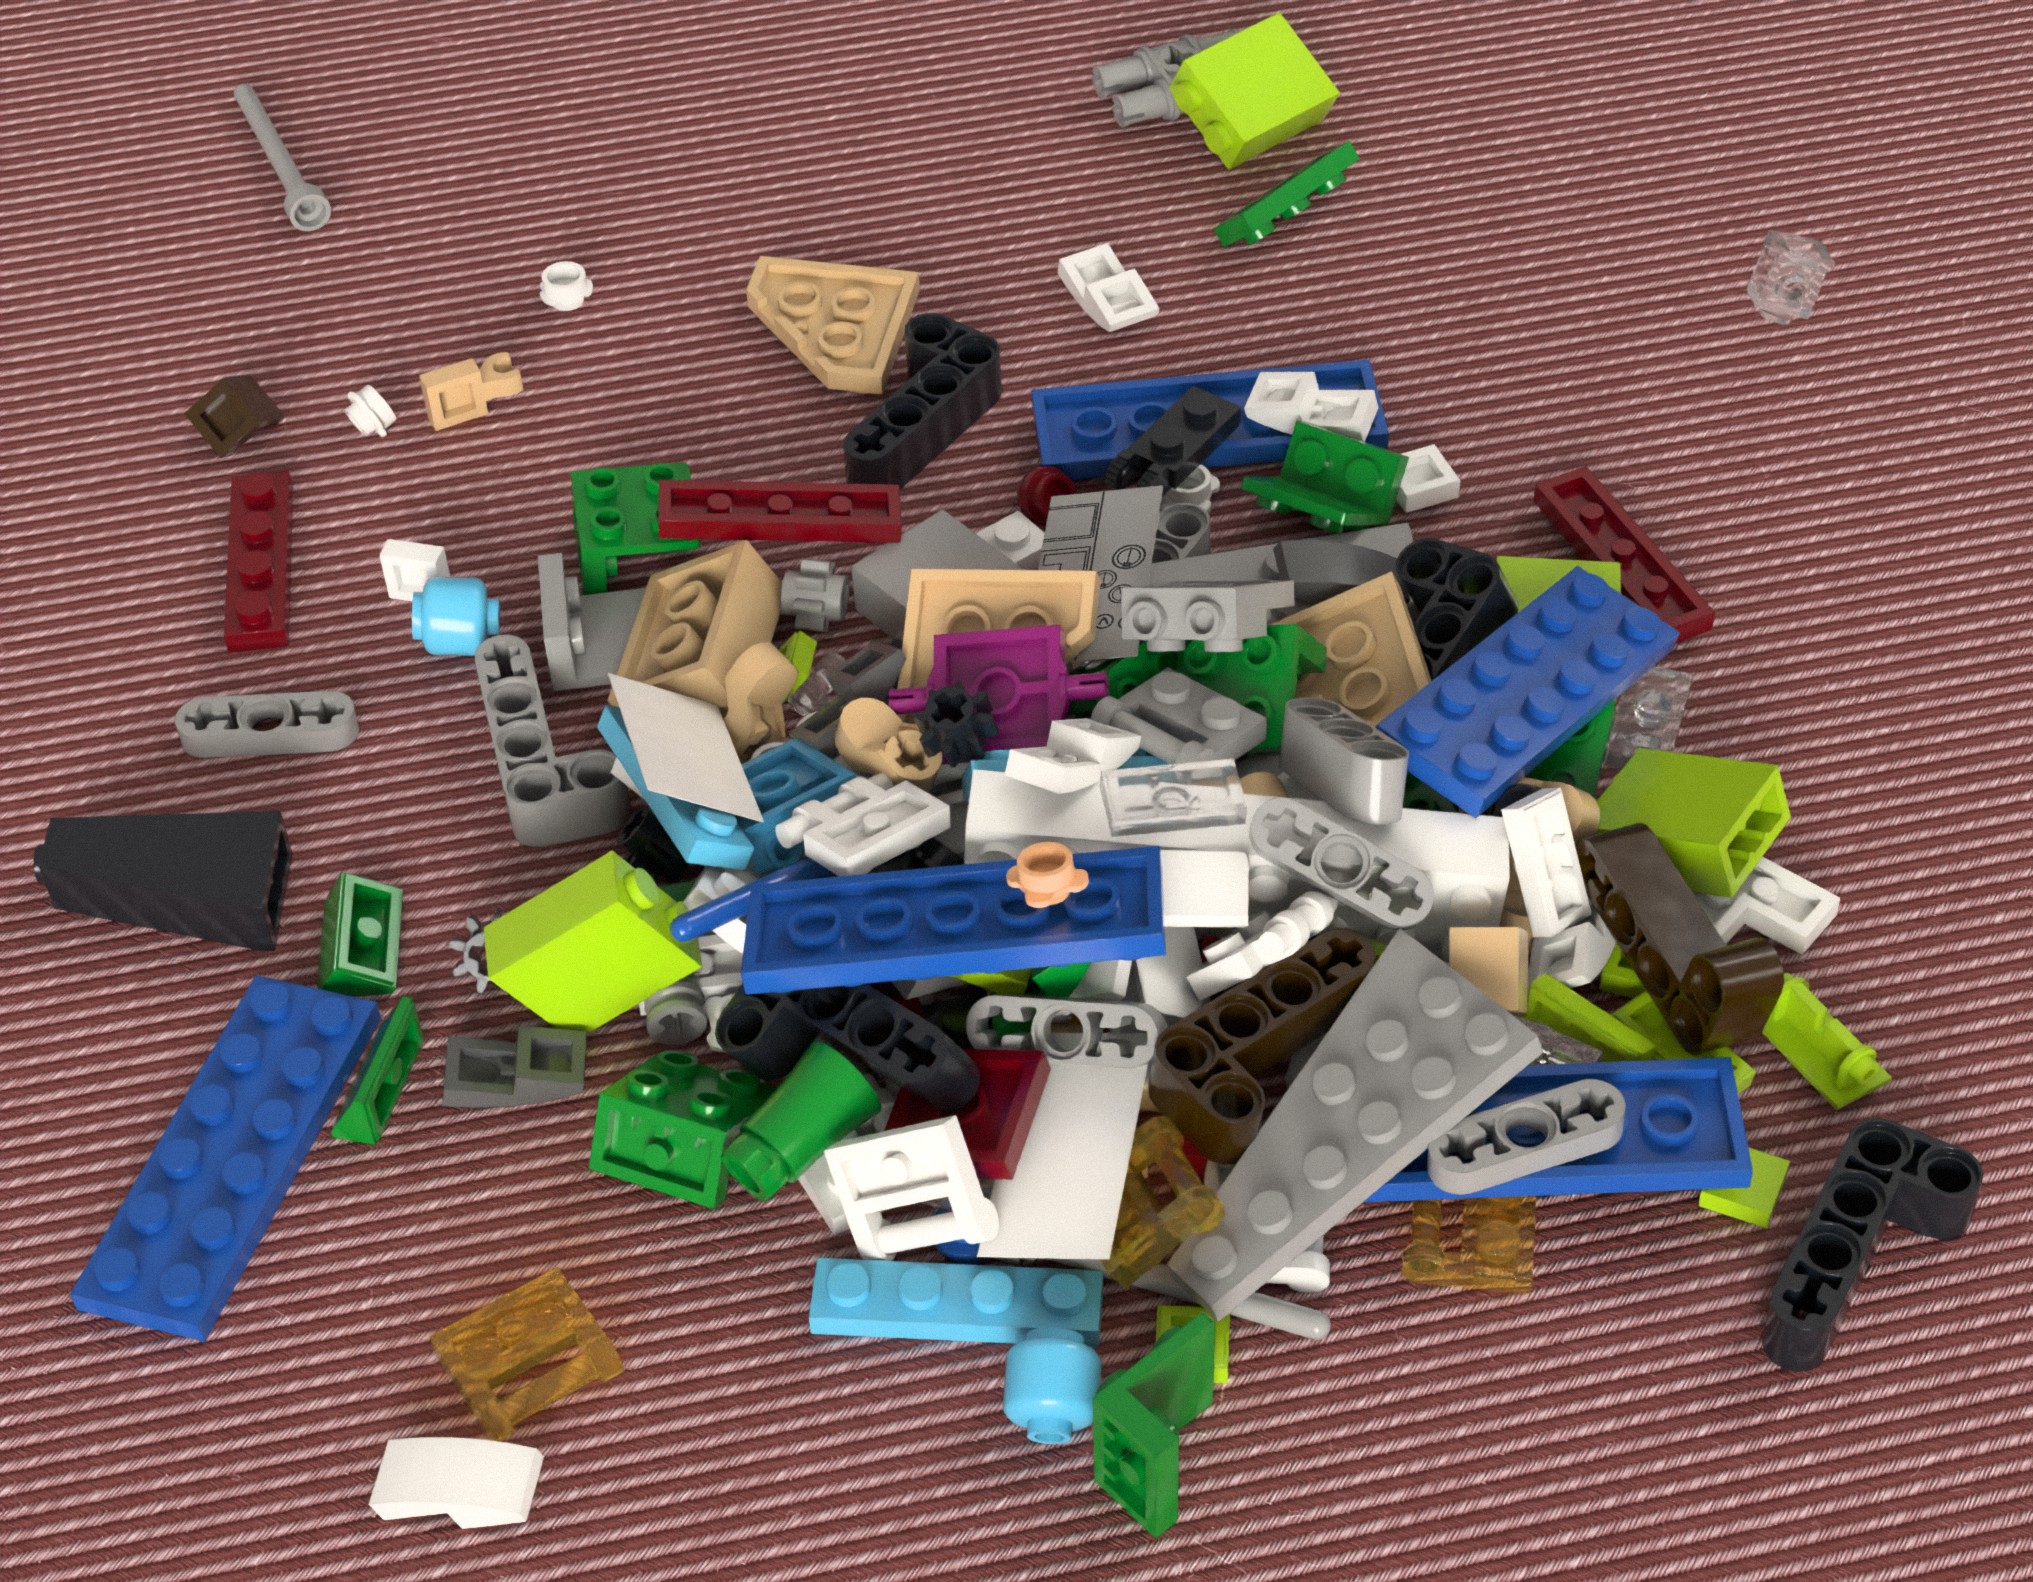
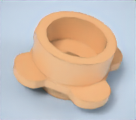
(1046, 874)

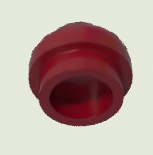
(1036, 492)

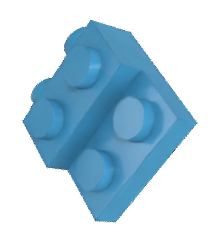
(780, 783)

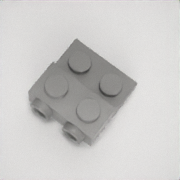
(1202, 611)

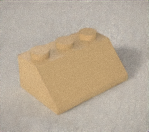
(700, 623)

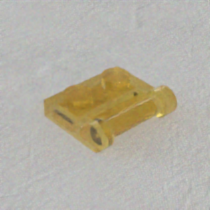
(1145, 1230)
(1493, 1246)
(515, 1337)

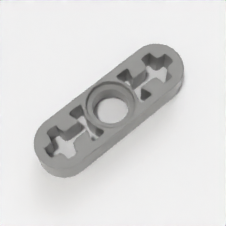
(224, 740)
(1368, 853)
(1115, 1013)
(1545, 1111)

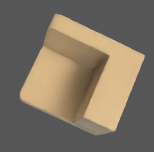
(1493, 962)

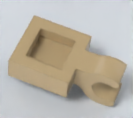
(461, 389)

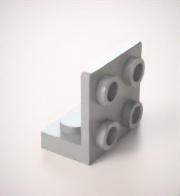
(583, 632)

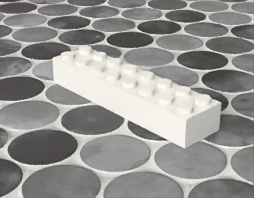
(1456, 851)

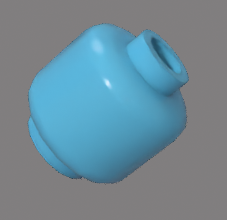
(454, 615)
(1051, 1384)

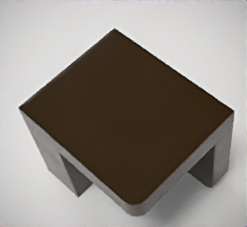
(233, 413)

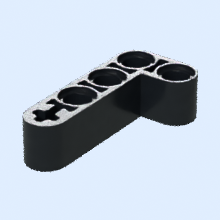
(949, 387)
(1458, 598)
(775, 1029)
(1877, 1179)

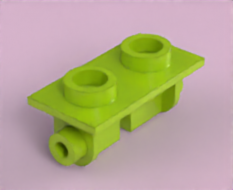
(1822, 1046)

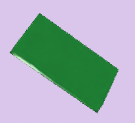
(360, 937)
(381, 1076)

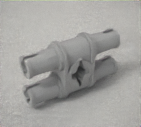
(1153, 72)

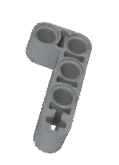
(545, 795)

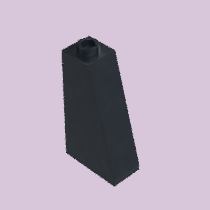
(173, 872)

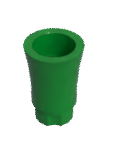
(802, 1118)

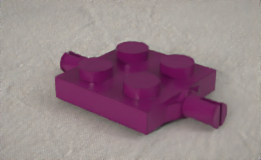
(1018, 671)

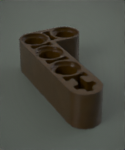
(1698, 983)
(1210, 1058)

